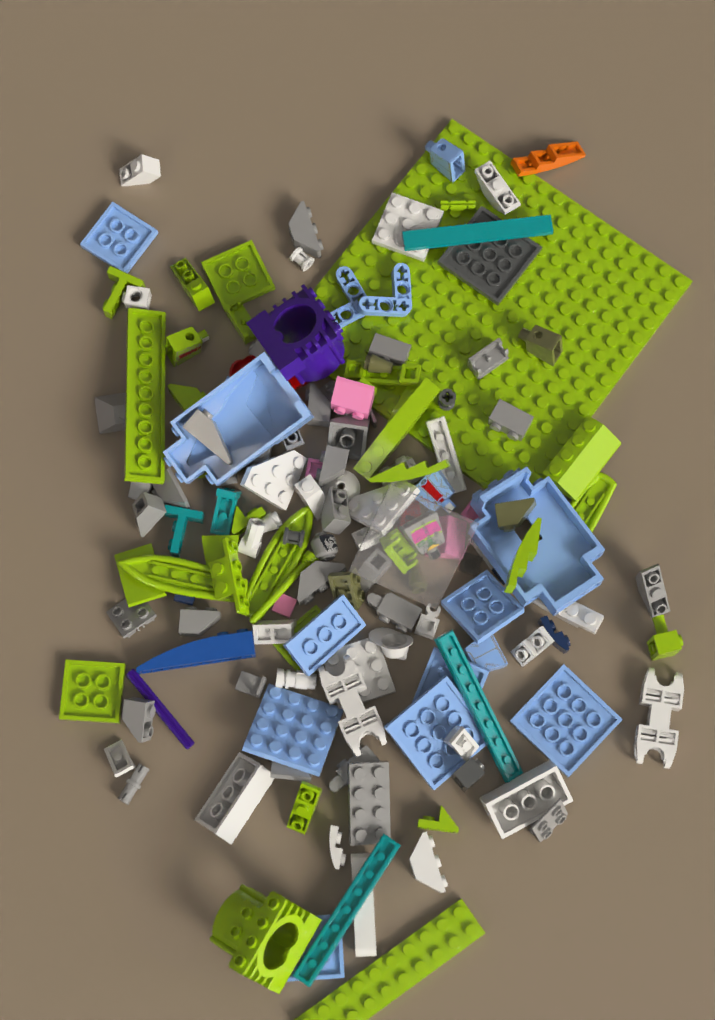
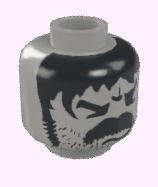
(324, 546)

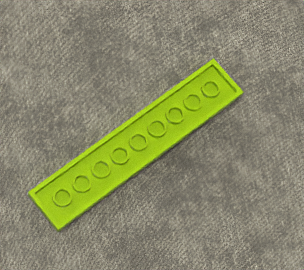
(145, 397)
(400, 967)

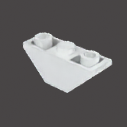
(496, 189)
(426, 865)

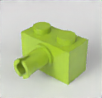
(665, 642)

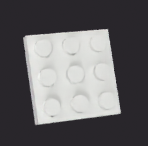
(405, 215)
(371, 665)

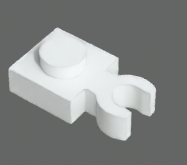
(428, 623)

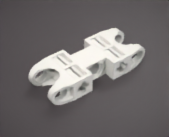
(358, 719)
(656, 732)

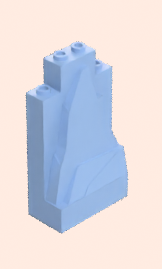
(252, 414)

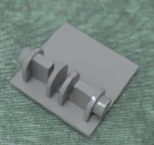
(130, 618)
(554, 816)

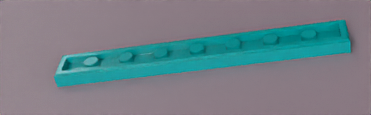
(477, 232)
(478, 706)
(346, 910)

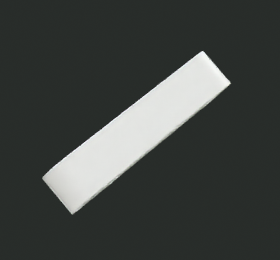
(365, 920)

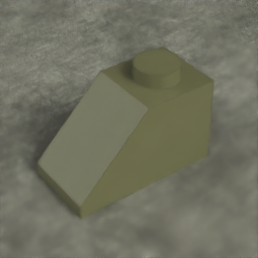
(513, 513)

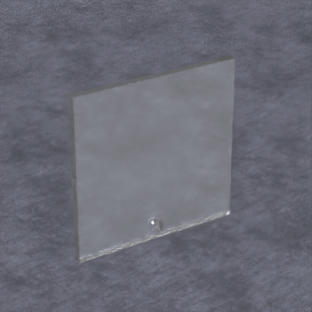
(413, 546)

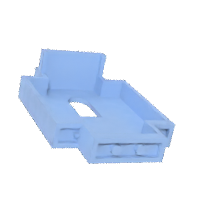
(564, 555)

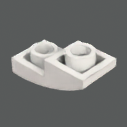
(532, 646)
(337, 855)

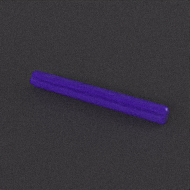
(161, 710)

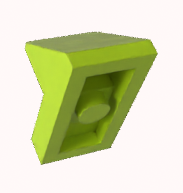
(240, 521)
(443, 824)

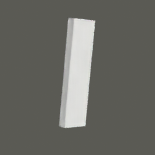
(445, 450)

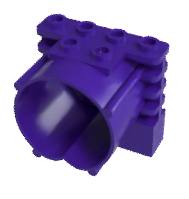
(300, 337)

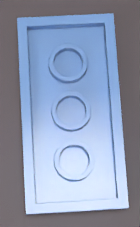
(324, 635)

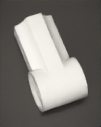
(251, 541)

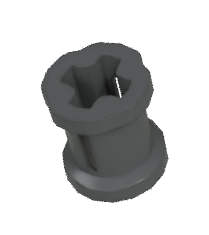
(442, 402)
(293, 537)

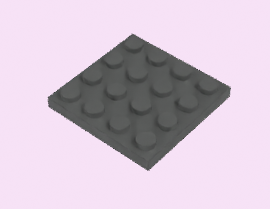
(490, 266)

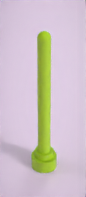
(307, 559)

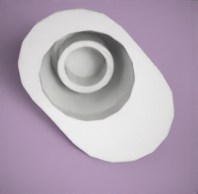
(393, 643)

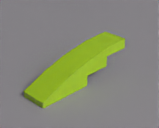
(403, 472)
(525, 553)

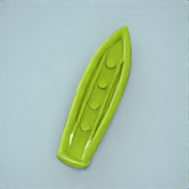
(594, 500)
(278, 560)
(173, 575)

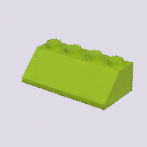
(582, 458)

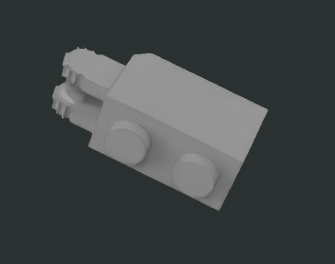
(395, 610)
(341, 779)

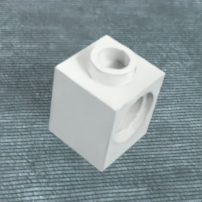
(133, 291)

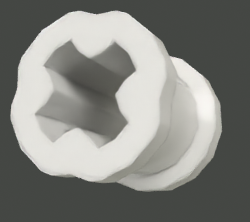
(302, 259)

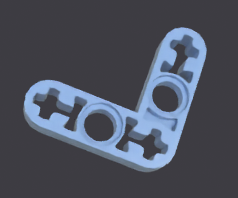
(397, 298)
(353, 299)

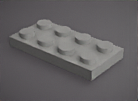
(368, 802)

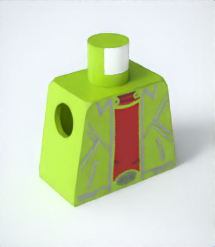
(184, 345)

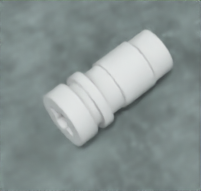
(295, 679)

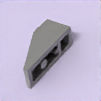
(207, 432)

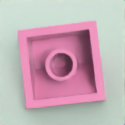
(352, 398)

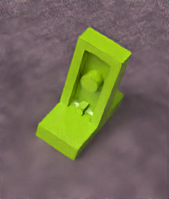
(122, 279)

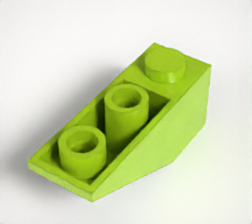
(192, 284)

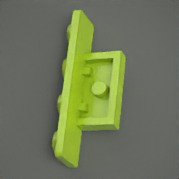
(228, 577)

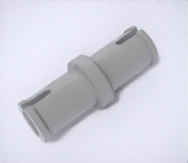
(133, 784)

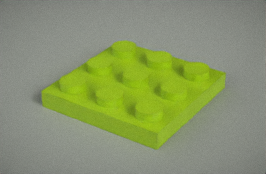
(238, 275)
(92, 691)

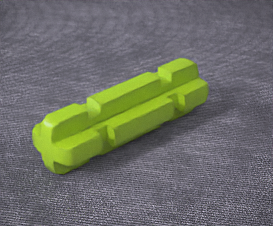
(457, 204)

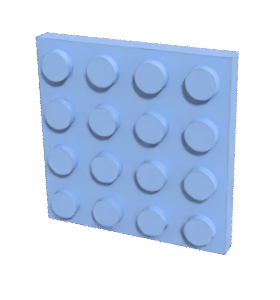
(565, 720)
(426, 723)
(293, 730)

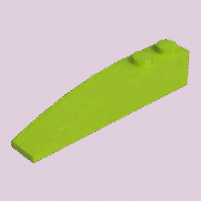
(396, 429)

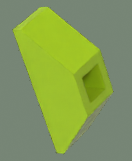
(304, 807)

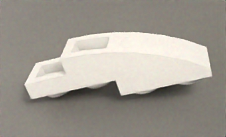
(577, 616)

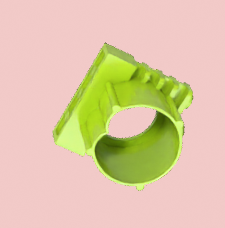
(263, 935)

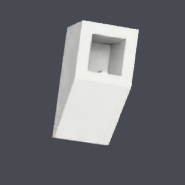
(140, 171)

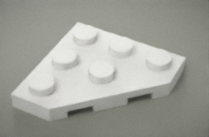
(275, 478)
(364, 506)

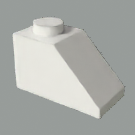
(311, 495)

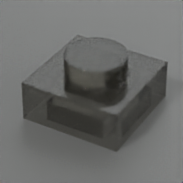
(470, 564)

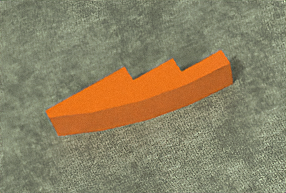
(545, 160)

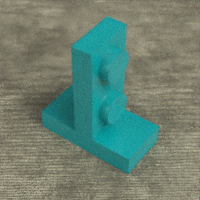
(224, 510)
(179, 526)

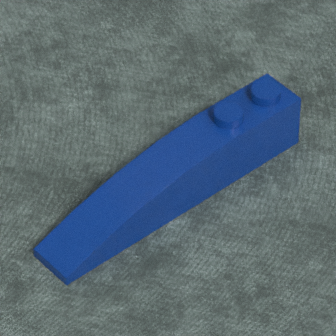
(204, 651)

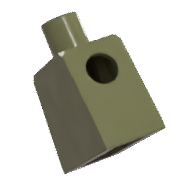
(542, 343)

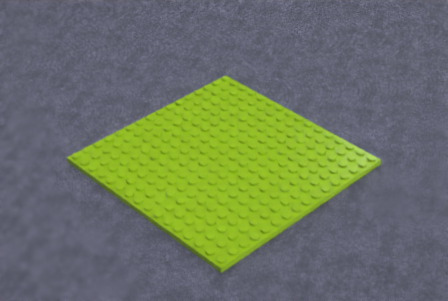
(583, 285)

